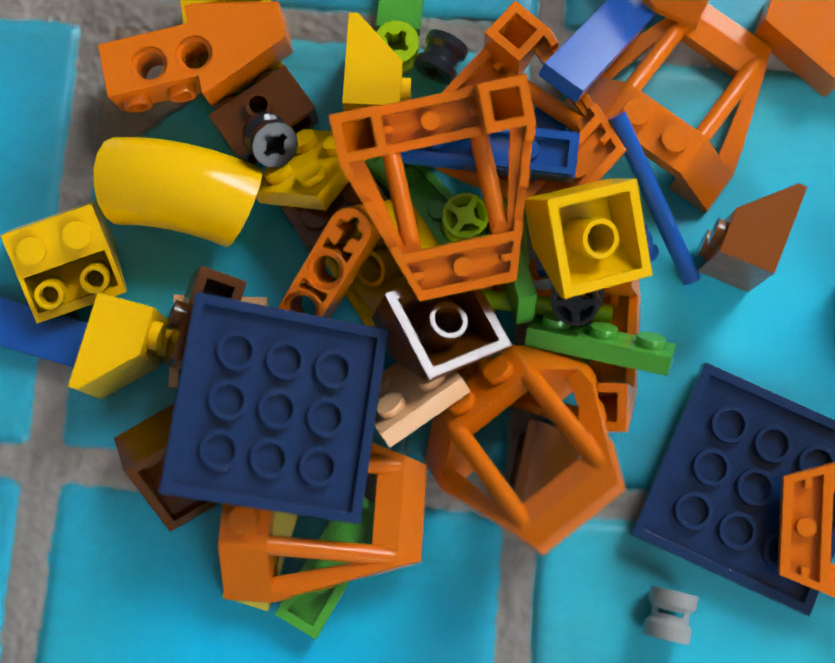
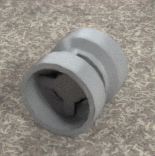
(669, 626)

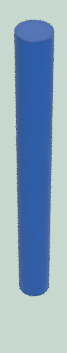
(655, 199)

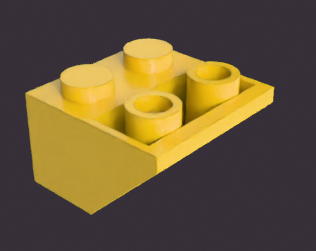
(65, 261)

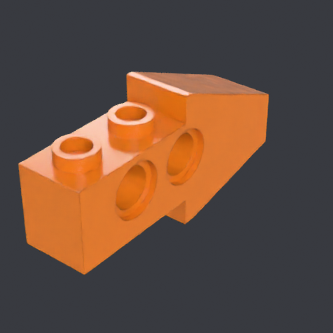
(236, 35)
(802, 38)

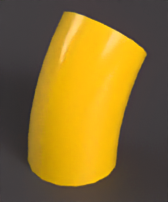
(175, 187)

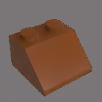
(751, 239)

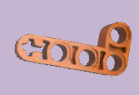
(313, 278)

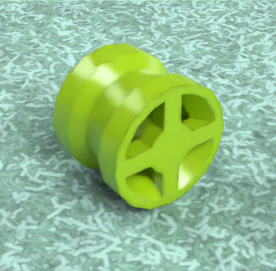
(409, 47)
(468, 211)

